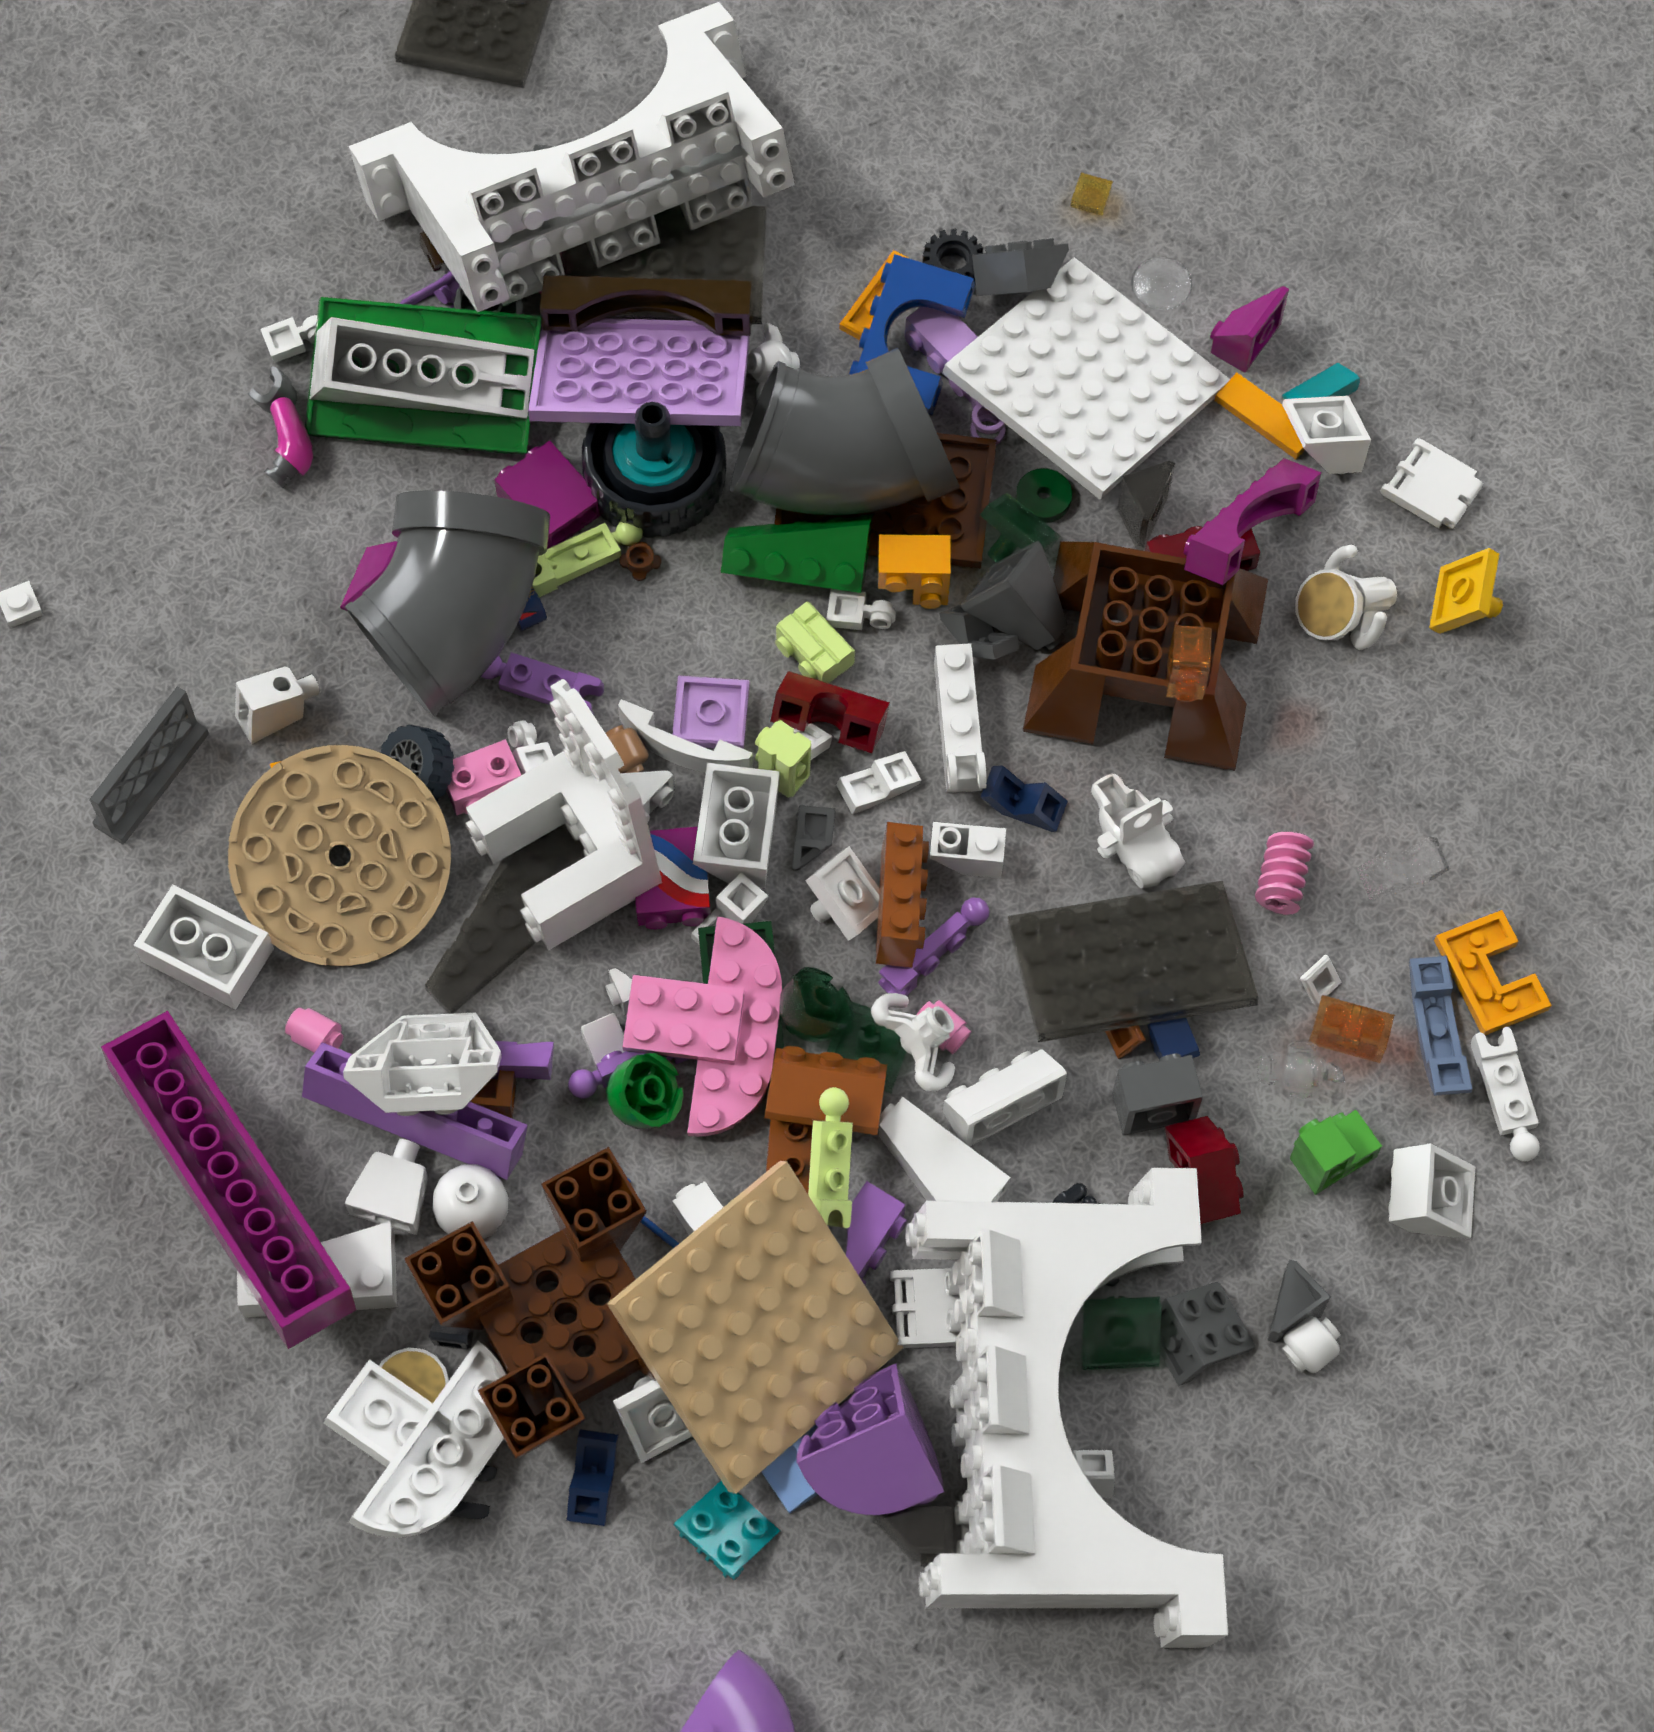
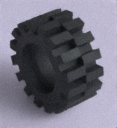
(952, 244)

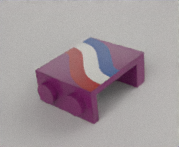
(684, 886)

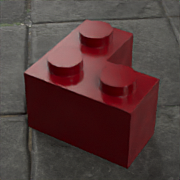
(1205, 1147)

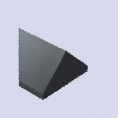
(1297, 1300)

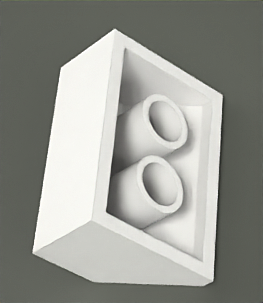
(736, 822)
(1004, 1096)

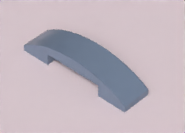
(1437, 1026)

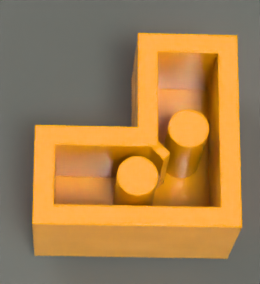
(916, 564)

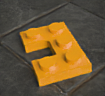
(1468, 962)

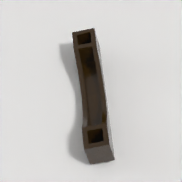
(576, 302)

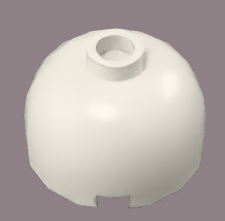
(470, 1195)

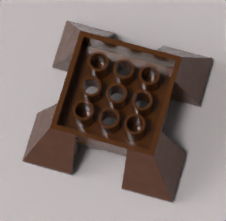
(1105, 655)
(471, 1291)

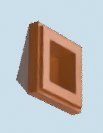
(1125, 1040)

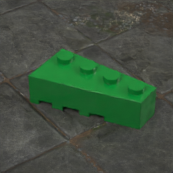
(804, 552)

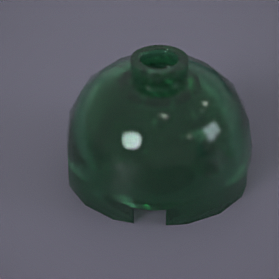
(814, 1006)

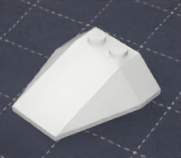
(425, 1063)

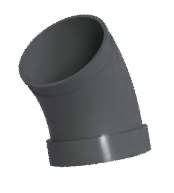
(842, 442)
(451, 589)

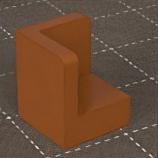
(498, 1094)

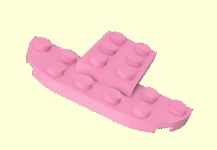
(720, 1024)

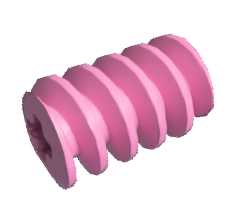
(1283, 872)

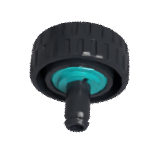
(654, 471)

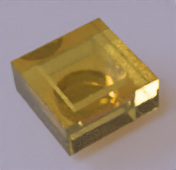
(1091, 194)

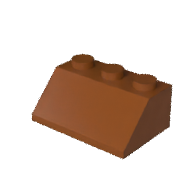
(802, 1077)

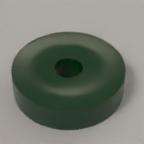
(1045, 481)

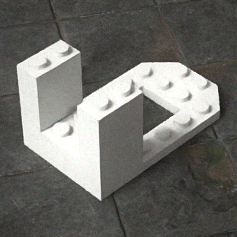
(596, 806)

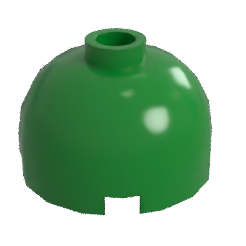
(645, 1091)

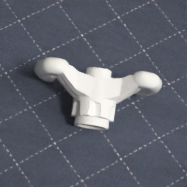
(1377, 594)
(919, 1037)

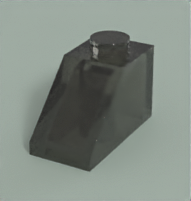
(920, 1531)

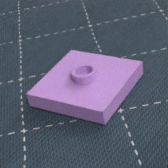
(711, 710)

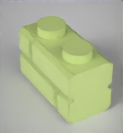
(814, 644)
(784, 752)

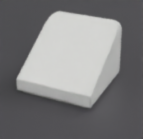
(603, 1036)
(1098, 1469)

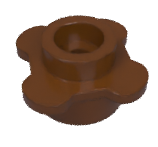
(634, 553)

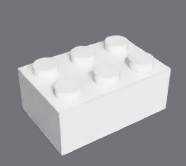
(204, 946)

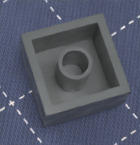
(1156, 1093)

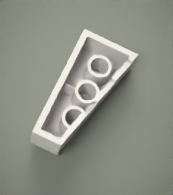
(364, 1261)

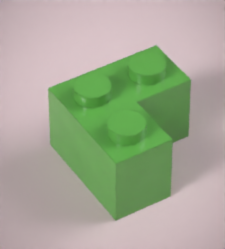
(1333, 1149)

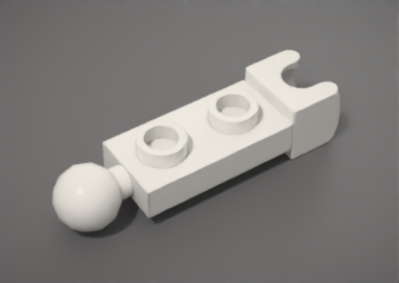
(1507, 1092)

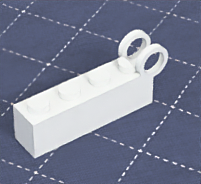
(959, 719)

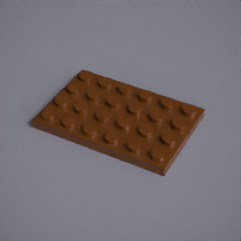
(950, 514)

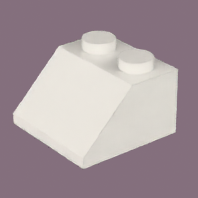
(1431, 1192)

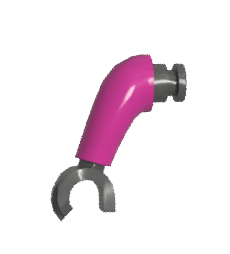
(294, 443)

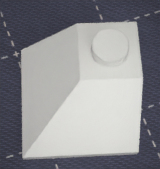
(1330, 432)

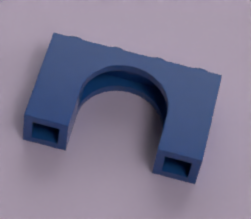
(910, 286)

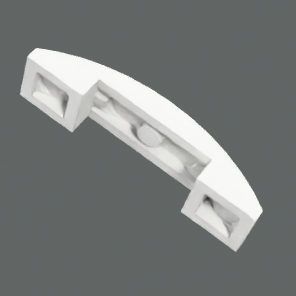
(677, 749)

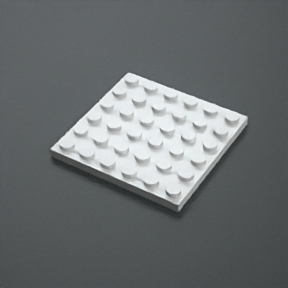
(1086, 377)

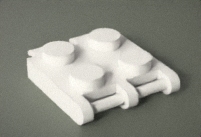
(1434, 487)
(924, 1306)

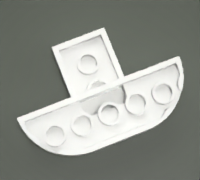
(427, 1446)

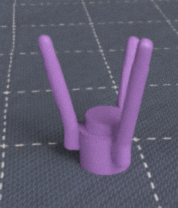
(444, 289)

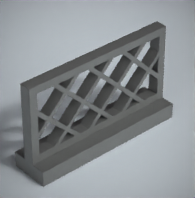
(147, 768)

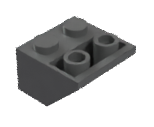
(1019, 267)

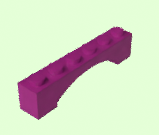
(1218, 548)

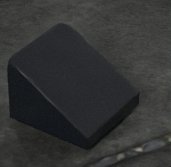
(451, 1336)

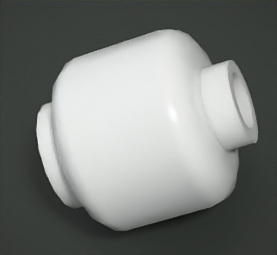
(1311, 1344)

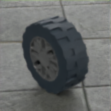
(424, 754)

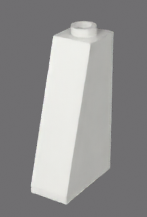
(937, 1159)

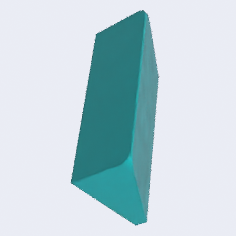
(1331, 382)

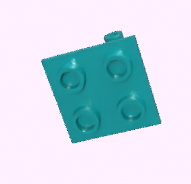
(726, 1529)

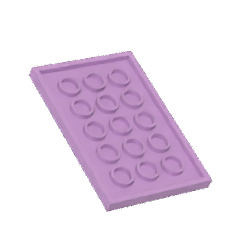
(623, 363)

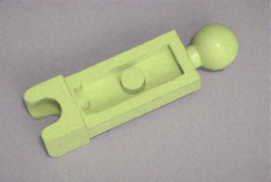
(582, 555)
(831, 1160)

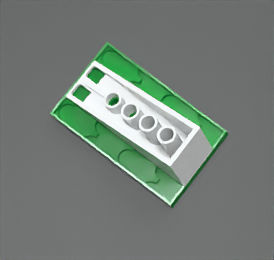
(450, 383)

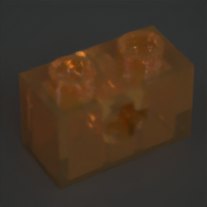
(1188, 663)
(1351, 1029)

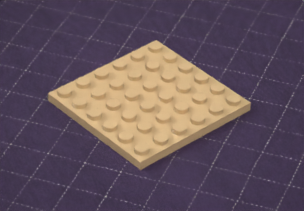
(755, 1326)

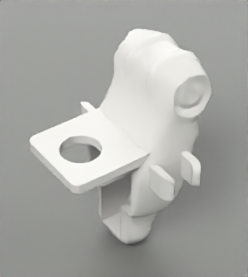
(1136, 832)

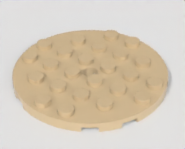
(285, 842)

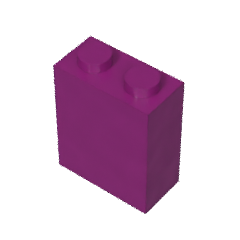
(553, 485)

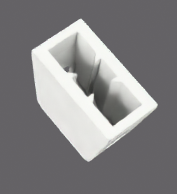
(271, 701)
(391, 1189)

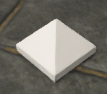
(1320, 979)

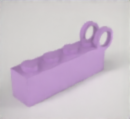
(940, 339)

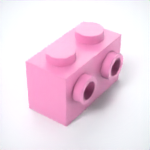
(481, 774)

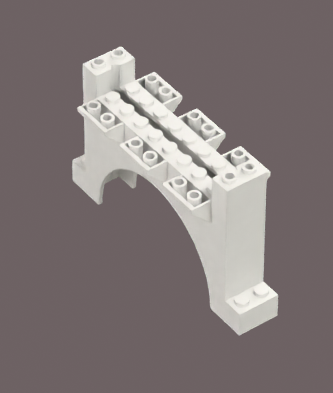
(512, 214)
(1029, 1514)

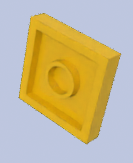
(1466, 592)

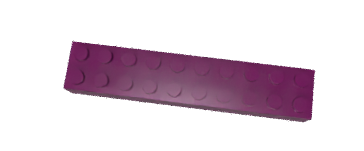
(229, 1180)

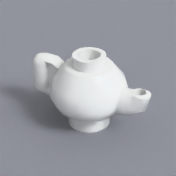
(767, 354)

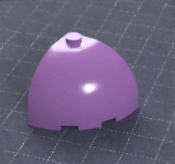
(872, 1450)
(741, 1701)

